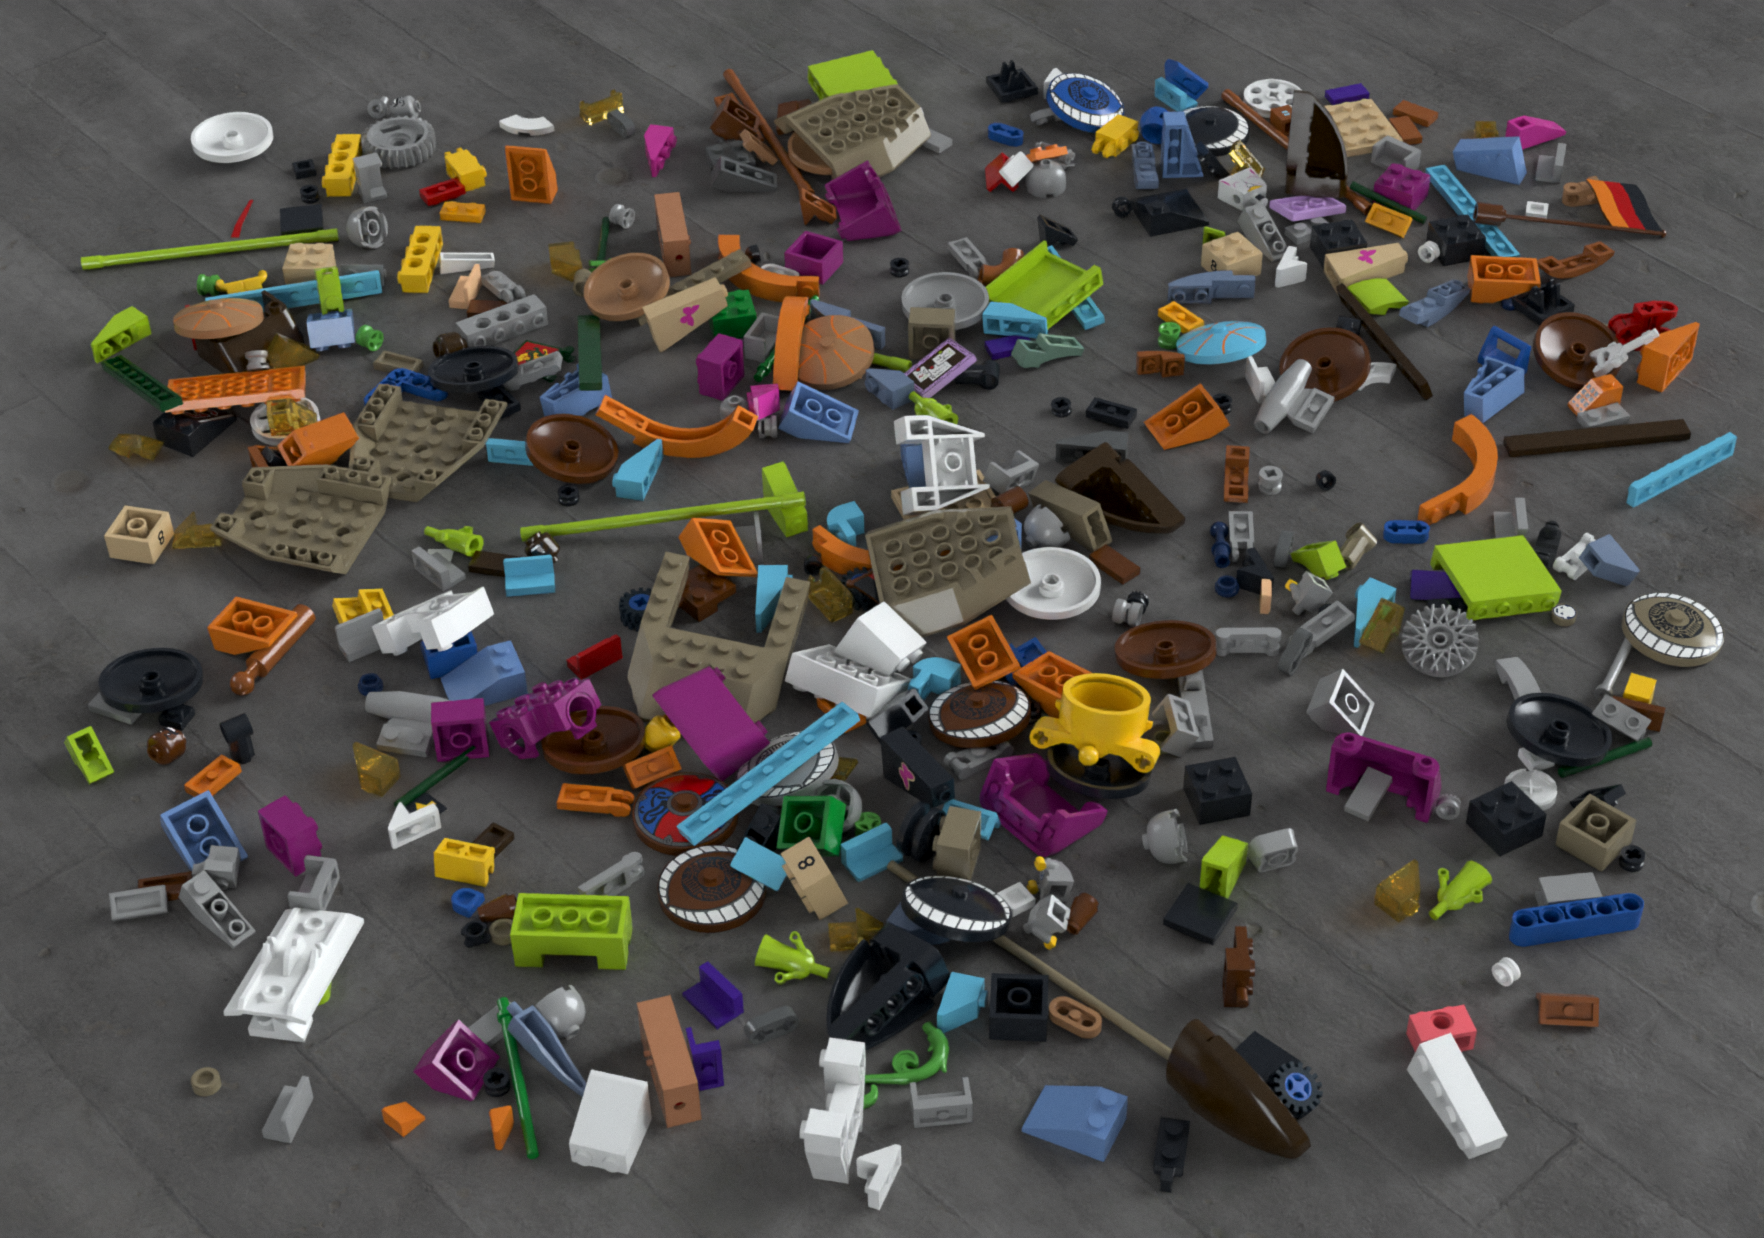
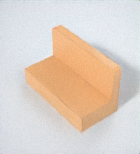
(466, 289)

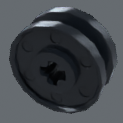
(918, 831)

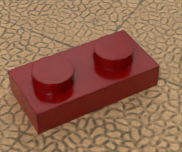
(442, 191)

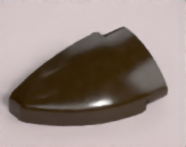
(1315, 151)
(1122, 490)
(1231, 1093)

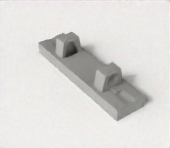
(1193, 690)

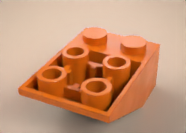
(319, 442)

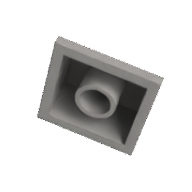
(1340, 705)

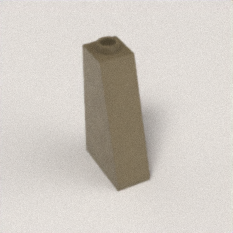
(1078, 514)

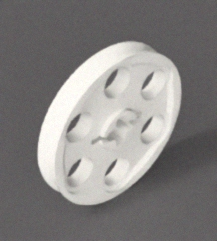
(1268, 97)
(259, 426)

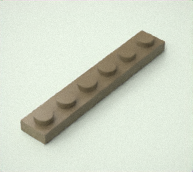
(721, 269)

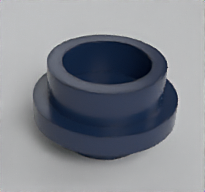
(1227, 586)
(370, 683)

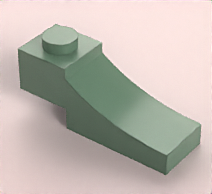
(1045, 348)

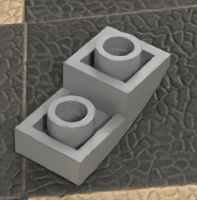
(1517, 675)

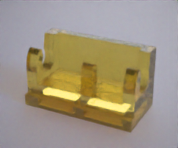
(597, 110)
(830, 595)

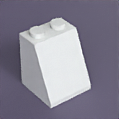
(881, 641)
(610, 1122)

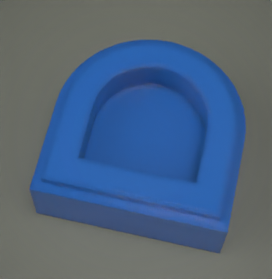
(466, 901)

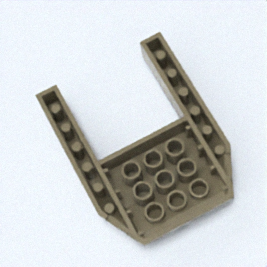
(669, 654)

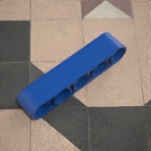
(1576, 919)

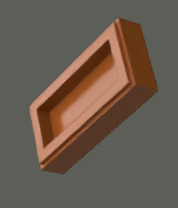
(1417, 114)
(1406, 130)

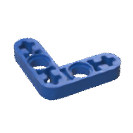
(407, 380)

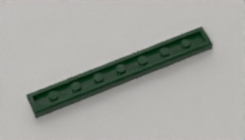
(589, 353)
(141, 383)

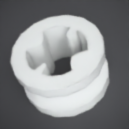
(1429, 251)
(1506, 971)

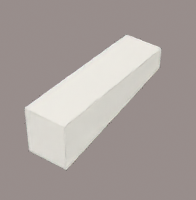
(464, 261)

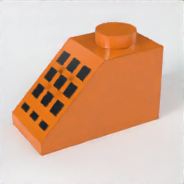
(1597, 393)

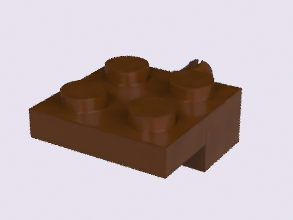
(704, 592)
(1238, 970)

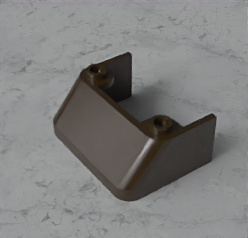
(229, 352)

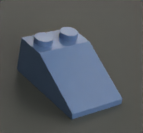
(331, 329)
(817, 416)
(490, 674)
(197, 826)
(1078, 1118)

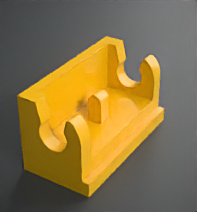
(464, 862)

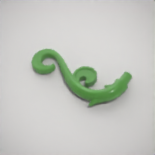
(906, 1058)

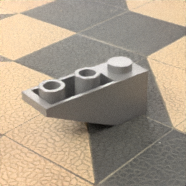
(1262, 231)
(215, 910)

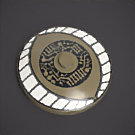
(1672, 629)

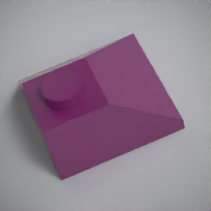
(456, 1062)

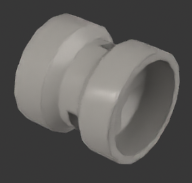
(1127, 612)

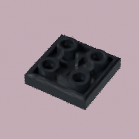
(301, 219)
(1200, 914)
(1263, 1055)

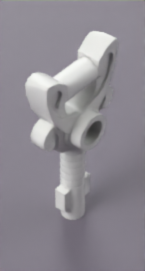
(1618, 353)

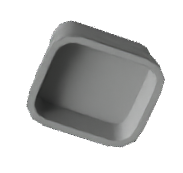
(1273, 850)

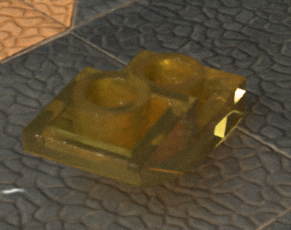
(1486, 129)
(131, 443)

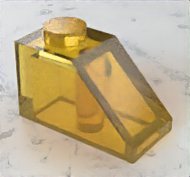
(289, 353)
(375, 769)
(1400, 892)

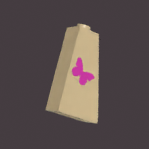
(1365, 264)
(684, 311)

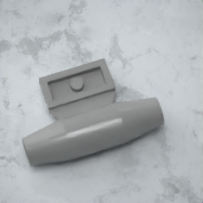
(1291, 399)
(408, 724)

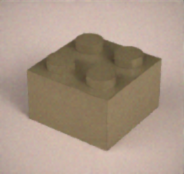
(929, 329)
(1595, 832)
(958, 843)

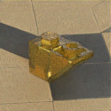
(564, 260)
(288, 415)

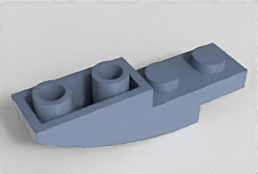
(1144, 166)
(1208, 285)
(1437, 304)
(821, 309)

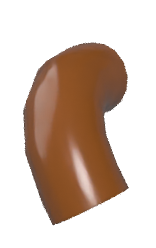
(989, 272)

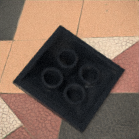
(1168, 212)

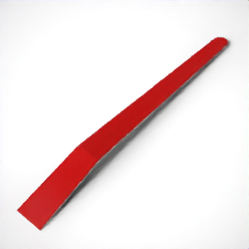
(238, 226)

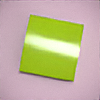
(1377, 295)

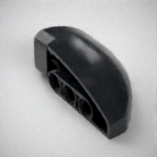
(884, 987)

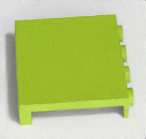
(849, 75)
(1045, 284)
(1497, 577)

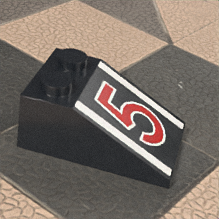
(191, 430)

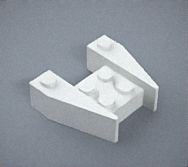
(947, 462)
(435, 621)
(833, 1133)

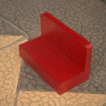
(993, 177)
(596, 657)

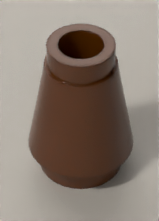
(498, 908)
(1082, 911)

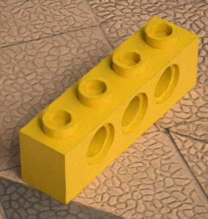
(340, 171)
(420, 259)

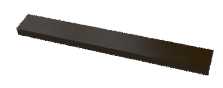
(1384, 342)
(1596, 437)

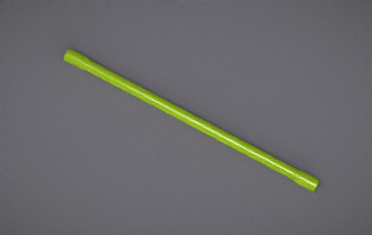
(99, 261)
(784, 501)

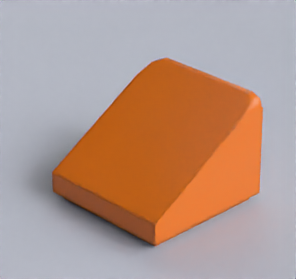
(402, 1117)
(502, 1124)

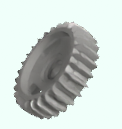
(399, 141)

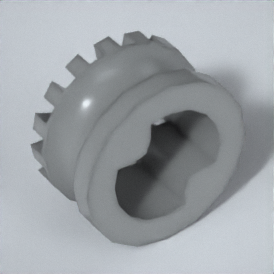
(1444, 801)

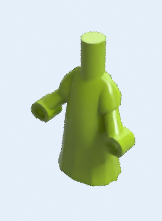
(932, 408)
(457, 540)
(1463, 889)
(797, 962)

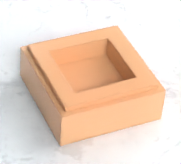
(1265, 596)

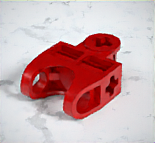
(1632, 325)

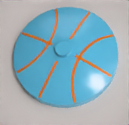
(1221, 342)

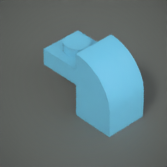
(846, 522)
(935, 676)

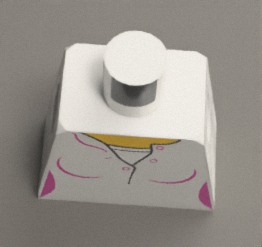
(1243, 189)

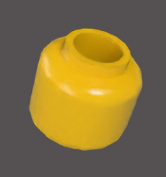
(660, 733)

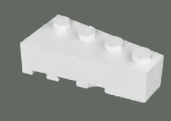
(1456, 1096)

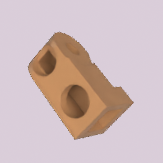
(1578, 194)

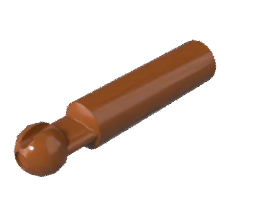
(265, 659)

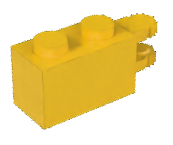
(1115, 136)
(465, 168)

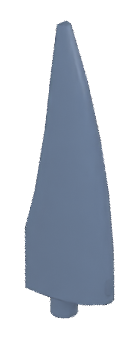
(542, 1043)

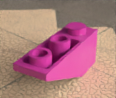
(1533, 130)
(658, 145)
(763, 400)

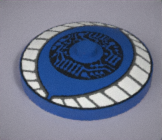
(1083, 101)

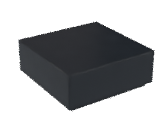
(304, 169)

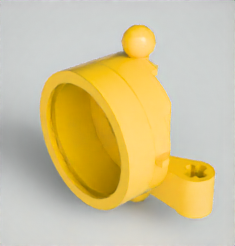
(1101, 718)

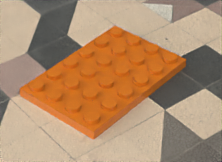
(238, 388)

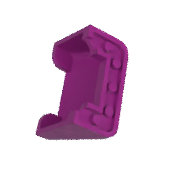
(862, 204)
(712, 721)
(1411, 772)
(1031, 809)

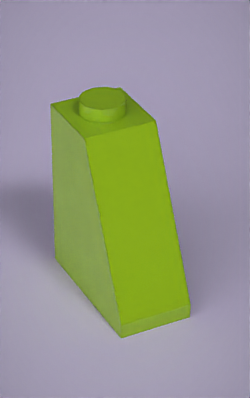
(776, 482)
(1223, 866)

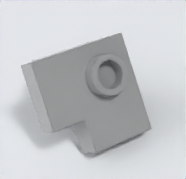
(221, 866)

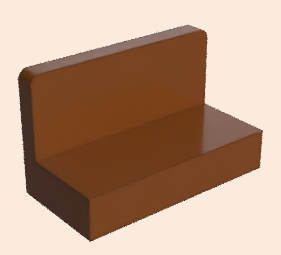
(1568, 1009)

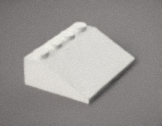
(843, 680)

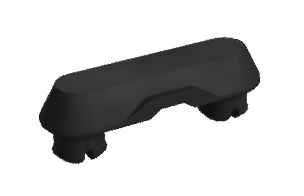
(1548, 543)

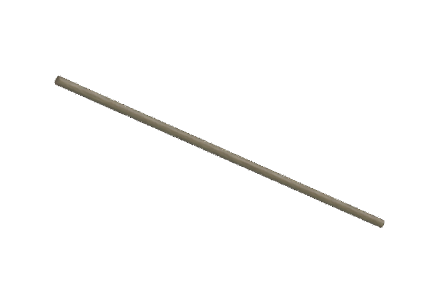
(1062, 982)

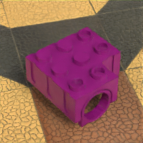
(545, 712)

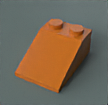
(530, 174)
(1500, 277)
(1667, 356)
(1187, 420)
(717, 547)
(248, 626)
(983, 652)
(1045, 679)

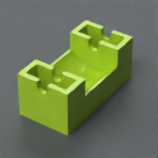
(571, 927)

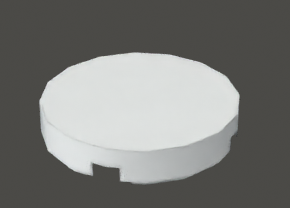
(1536, 786)

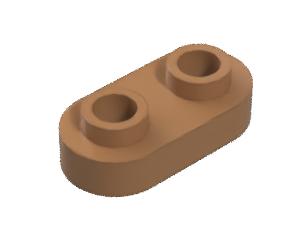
(1077, 1018)

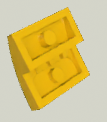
(365, 602)

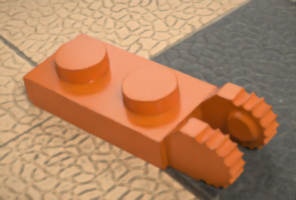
(595, 799)

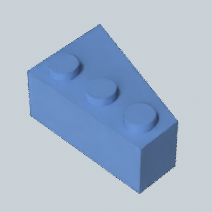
(1177, 148)
(1492, 158)
(1493, 388)
(568, 399)
(913, 464)

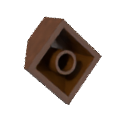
(732, 119)

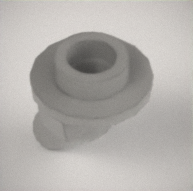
(377, 107)

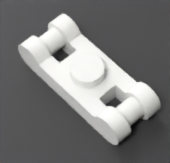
(1570, 561)

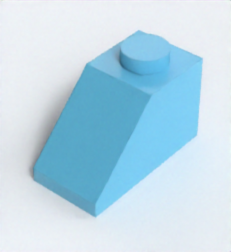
(961, 1001)

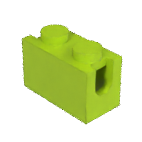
(329, 289)

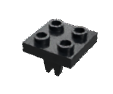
(1011, 83)
(1542, 302)

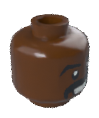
(166, 745)

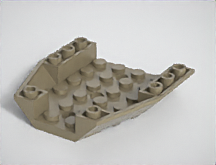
(881, 135)
(396, 430)
(322, 497)
(952, 589)

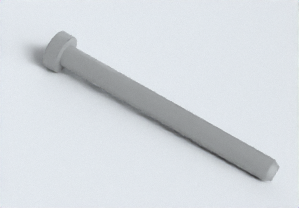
(1606, 686)

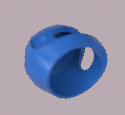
(1151, 124)

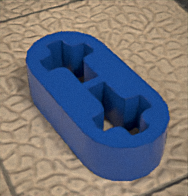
(1005, 134)
(1406, 531)

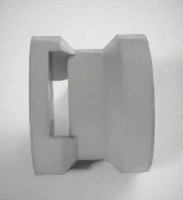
(621, 216)
(257, 360)
(770, 427)
(1270, 480)

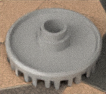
(1439, 641)

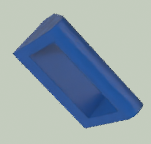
(1184, 79)
(1489, 349)

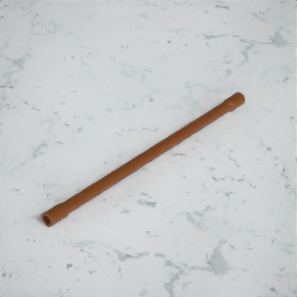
(1235, 102)
(777, 147)

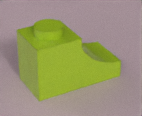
(1320, 558)
(88, 755)

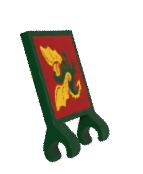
(531, 350)

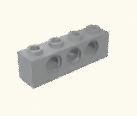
(503, 322)

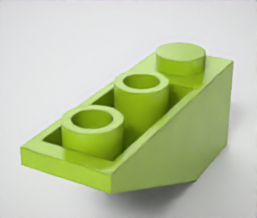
(120, 332)

